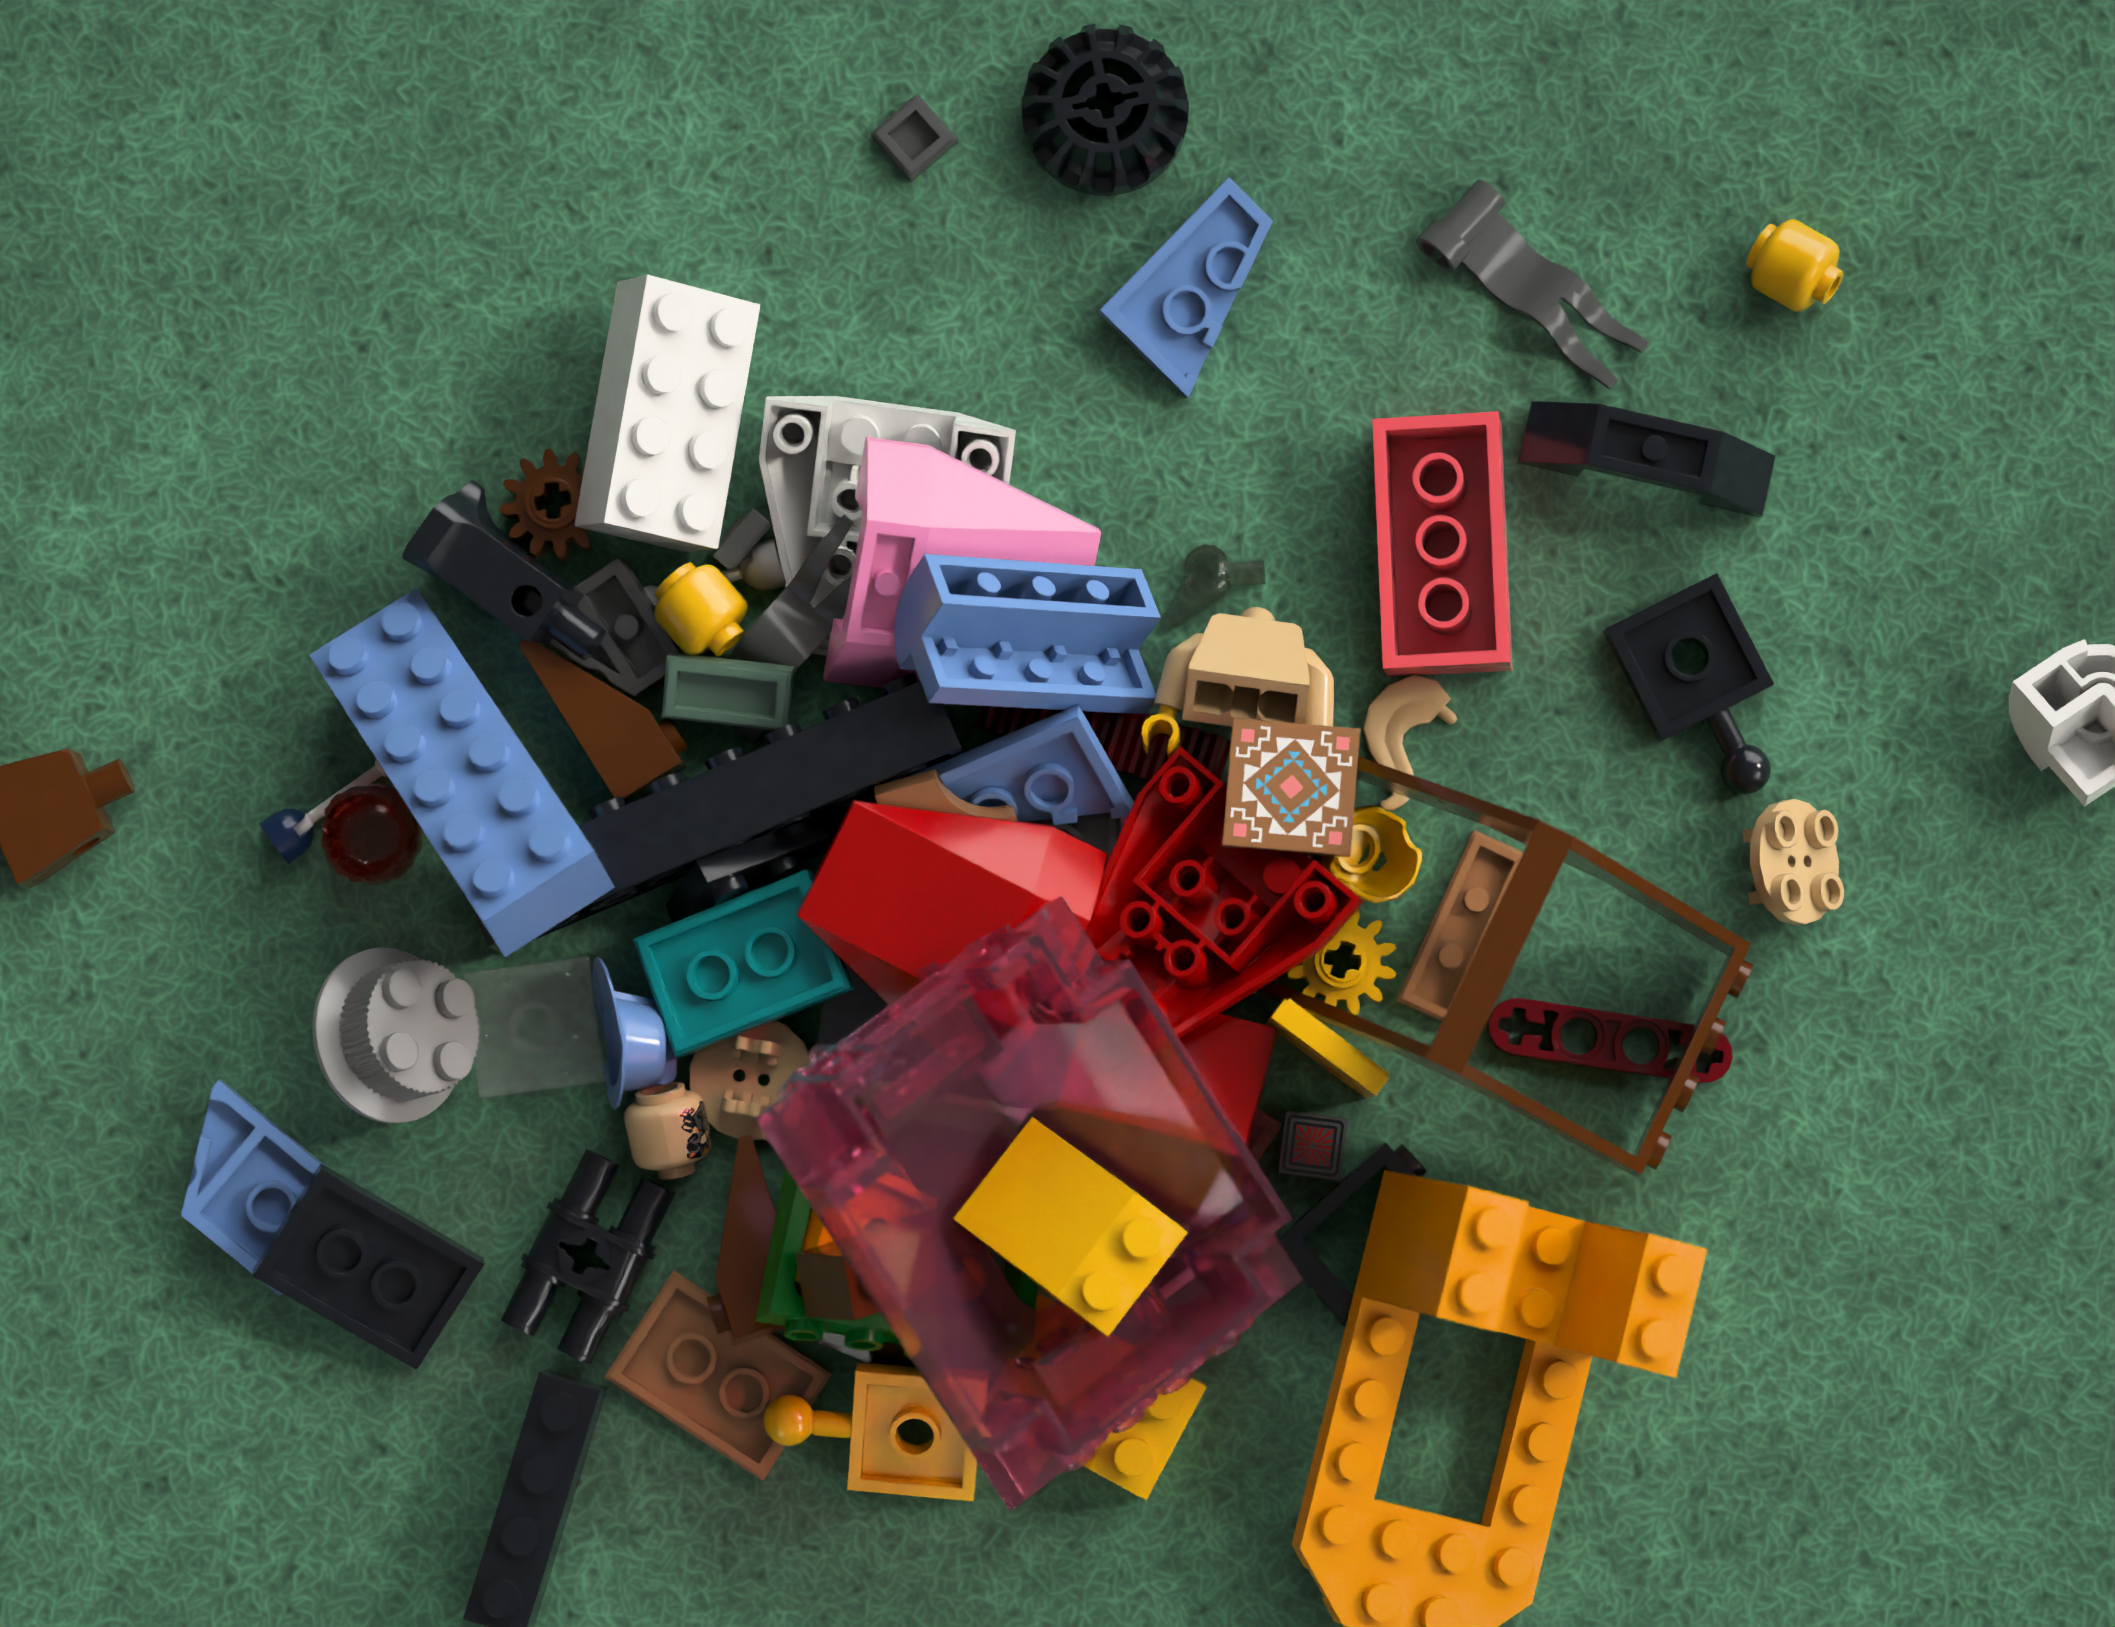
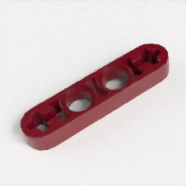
(1609, 1032)

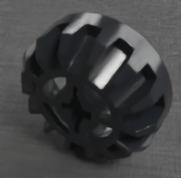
(1052, 120)

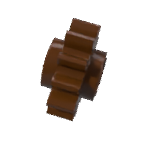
(537, 491)

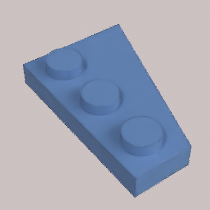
(1188, 285)

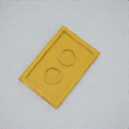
(1328, 1049)

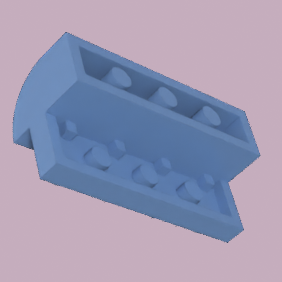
(1027, 634)

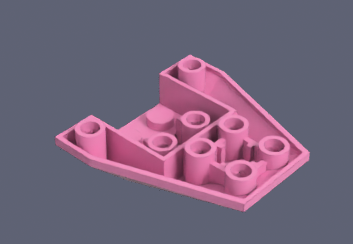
(936, 505)

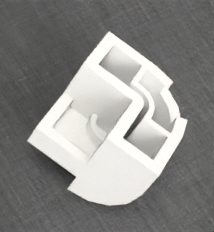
(2068, 717)

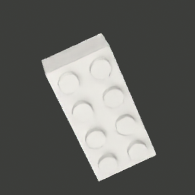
(667, 414)

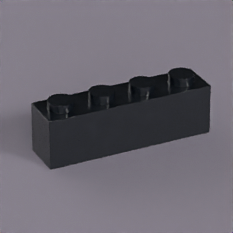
(535, 1501)

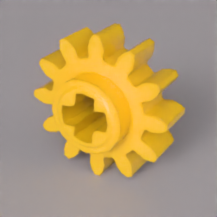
(1353, 981)

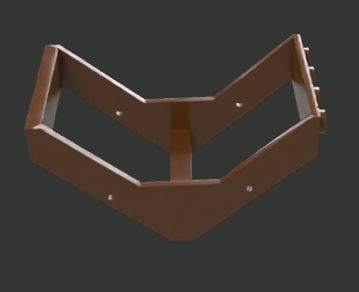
(1500, 948)

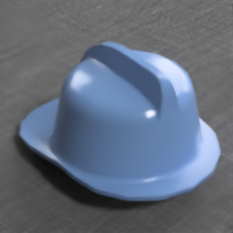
(634, 1039)

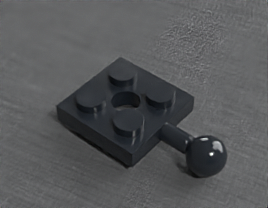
(1679, 700)

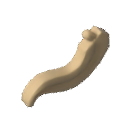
(1392, 714)

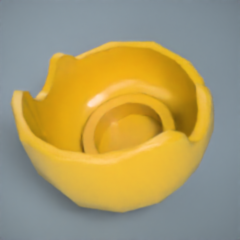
(1384, 833)

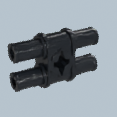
(554, 1265)

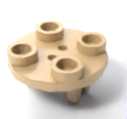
(1795, 862)
(734, 1104)

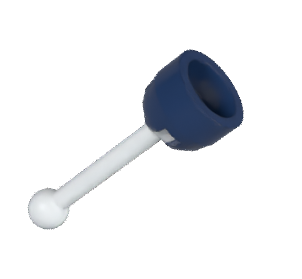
(294, 831)

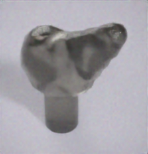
(1207, 582)

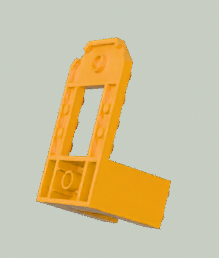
(1504, 1269)

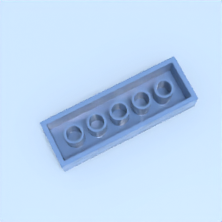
(462, 772)

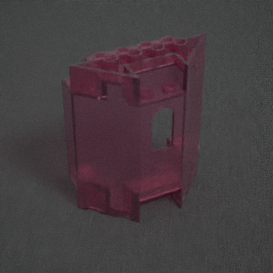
(925, 1103)

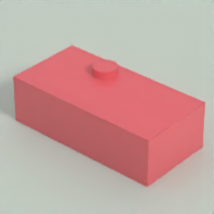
(1442, 544)

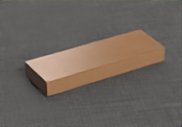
(1459, 925)

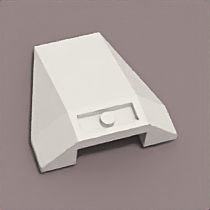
(814, 462)

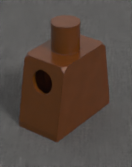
(55, 811)

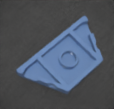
(244, 1177)

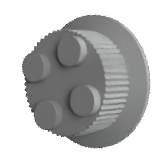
(394, 1033)

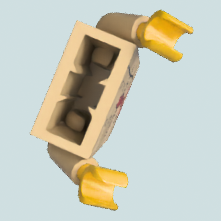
(1241, 671)

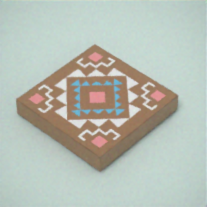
(1291, 787)

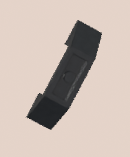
(1648, 450)

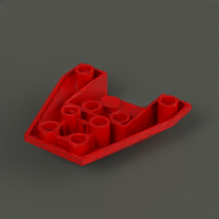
(927, 883)
(1205, 916)

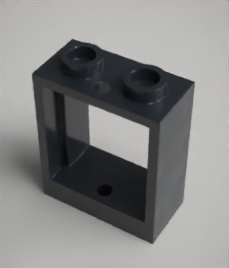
(1308, 1264)

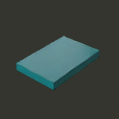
(739, 966)

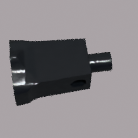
(499, 575)

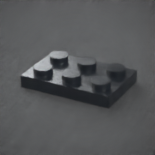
(368, 1266)

